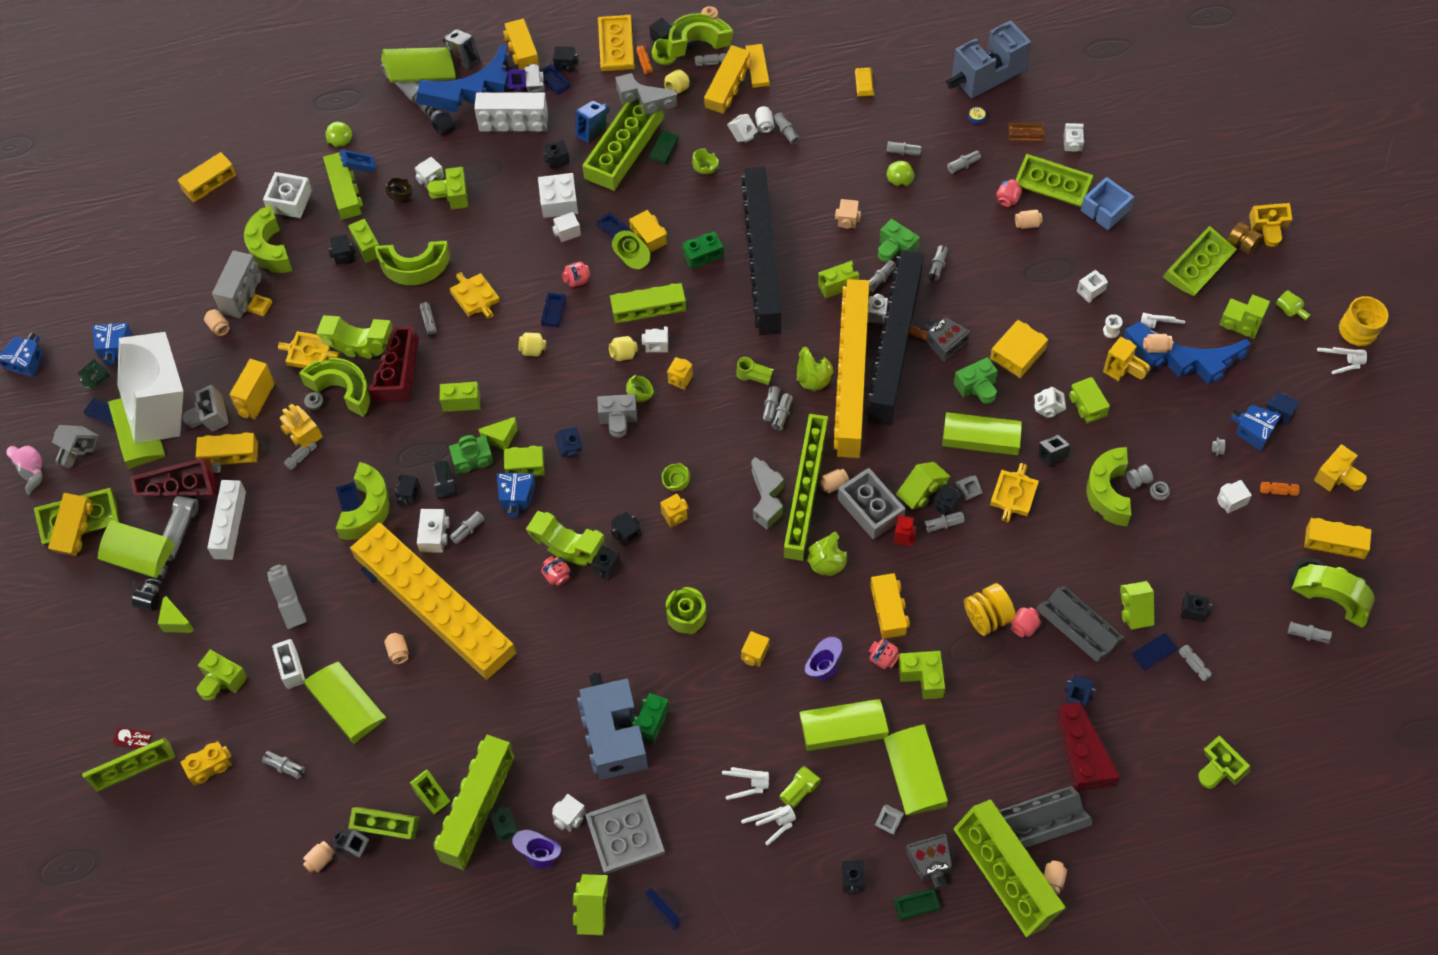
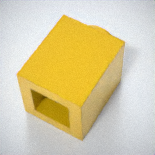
(754, 649)

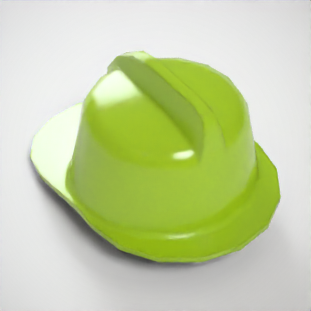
(631, 249)

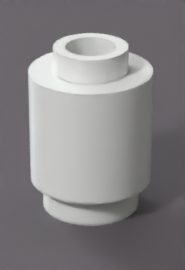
(764, 119)

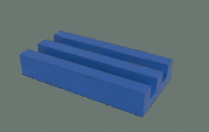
(357, 161)

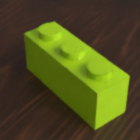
(383, 823)

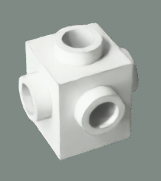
(1050, 402)

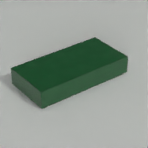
(664, 147)
(916, 904)

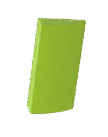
(418, 64)
(1054, 180)
(1200, 262)
(982, 433)
(133, 453)
(103, 511)
(134, 549)
(344, 701)
(843, 724)
(129, 764)
(915, 770)

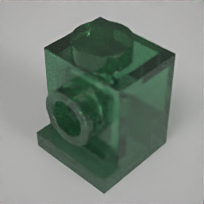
(91, 368)
(503, 830)

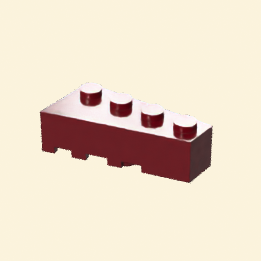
(397, 367)
(187, 478)
(1085, 753)

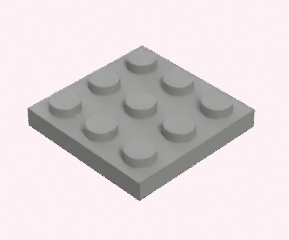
(625, 834)

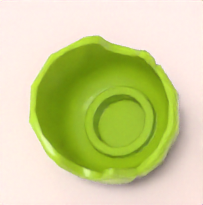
(660, 54)
(338, 134)
(704, 162)
(900, 173)
(640, 387)
(676, 477)

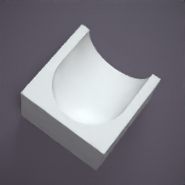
(150, 387)

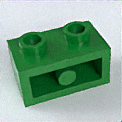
(702, 250)
(651, 717)

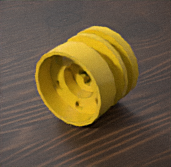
(1363, 321)
(989, 609)

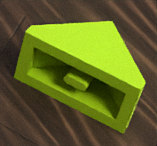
(500, 433)
(172, 619)
(429, 792)

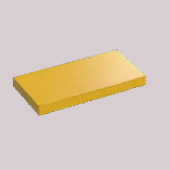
(616, 43)

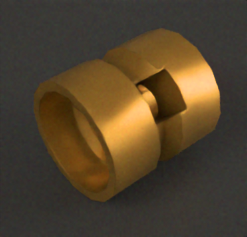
(1244, 238)

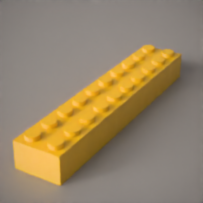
(851, 369)
(433, 601)

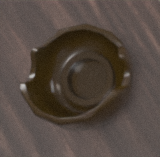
(398, 189)

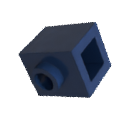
(1282, 405)
(568, 442)
(1080, 690)

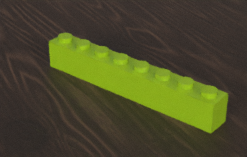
(805, 487)

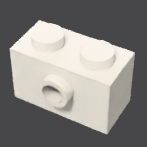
(432, 530)

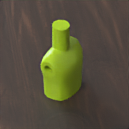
(1292, 305)

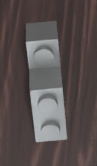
(650, 98)
(769, 486)
(286, 596)

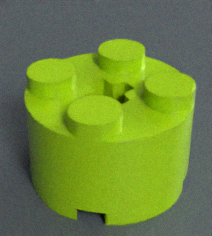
(686, 610)

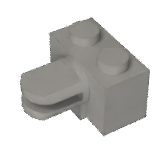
(208, 410)
(616, 412)
(73, 442)

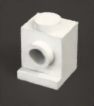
(534, 79)
(1073, 137)
(1092, 286)
(876, 307)
(656, 340)

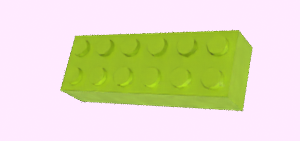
(621, 145)
(474, 802)
(1009, 868)

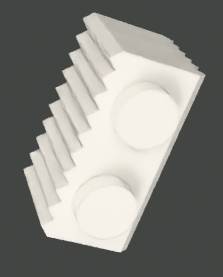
(288, 664)

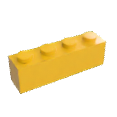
(727, 79)

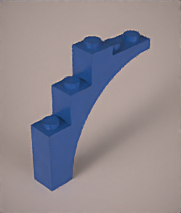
(450, 94)
(1183, 360)

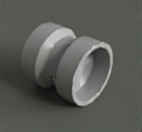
(1139, 476)

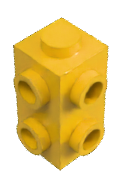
(206, 763)

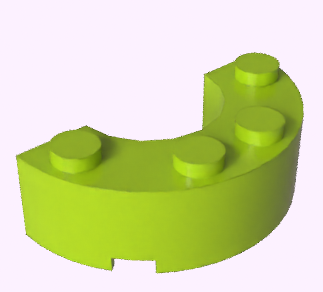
(697, 27)
(256, 236)
(416, 269)
(354, 340)
(339, 373)
(1099, 490)
(374, 509)
(565, 542)
(1338, 586)

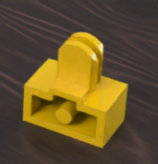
(1271, 220)
(1122, 360)
(299, 426)
(1339, 470)

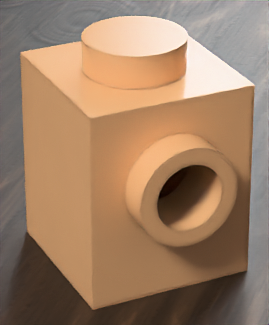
(848, 214)

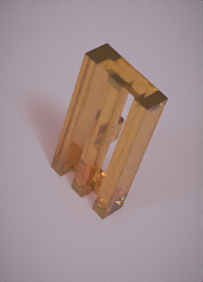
(1026, 133)

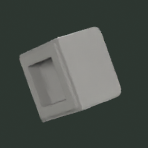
(969, 487)
(889, 819)

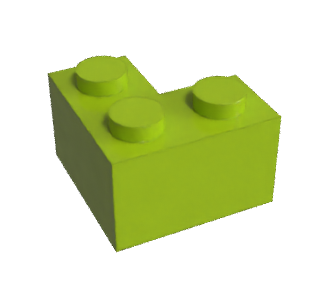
(1243, 317)
(921, 483)
(924, 668)
(590, 903)

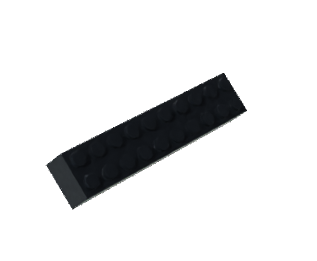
(761, 251)
(895, 337)

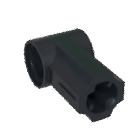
(444, 483)

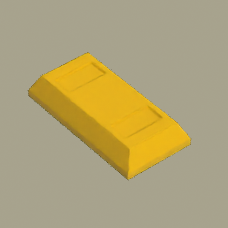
(864, 82)

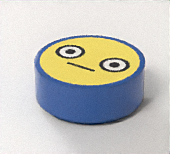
(977, 115)

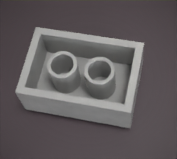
(237, 284)
(870, 503)

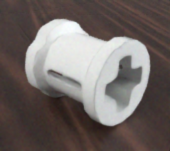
(1112, 326)

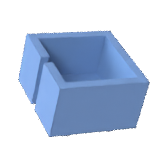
(1107, 203)

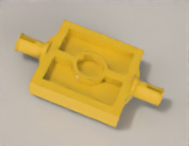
(474, 295)
(306, 349)
(1014, 492)

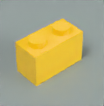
(649, 230)

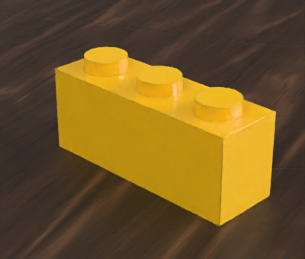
(520, 44)
(207, 177)
(228, 448)
(70, 524)
(1337, 538)
(889, 606)

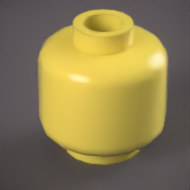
(677, 81)
(532, 344)
(623, 348)

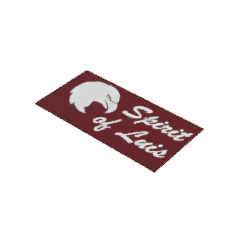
(131, 738)

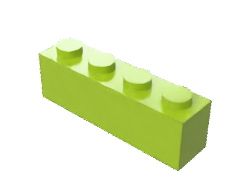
(343, 187)
(648, 303)

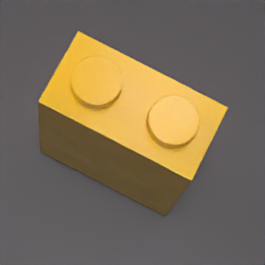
(1019, 348)
(252, 389)

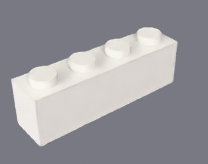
(226, 520)

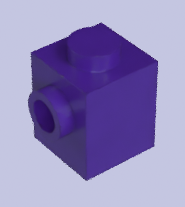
(517, 79)

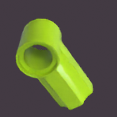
(754, 371)
(803, 783)

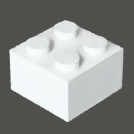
(288, 194)
(557, 195)

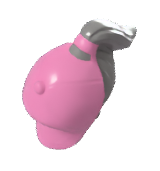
(28, 464)

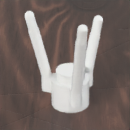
(1151, 320)
(1355, 357)
(759, 780)
(782, 815)

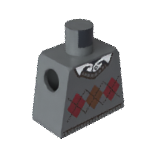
(462, 48)
(946, 337)
(931, 859)

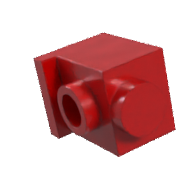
(904, 531)

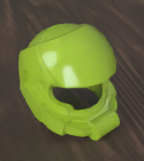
(811, 374)
(826, 556)

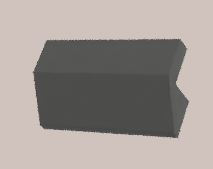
(1080, 623)
(1047, 816)

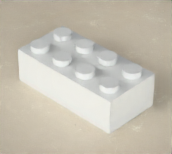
(511, 112)

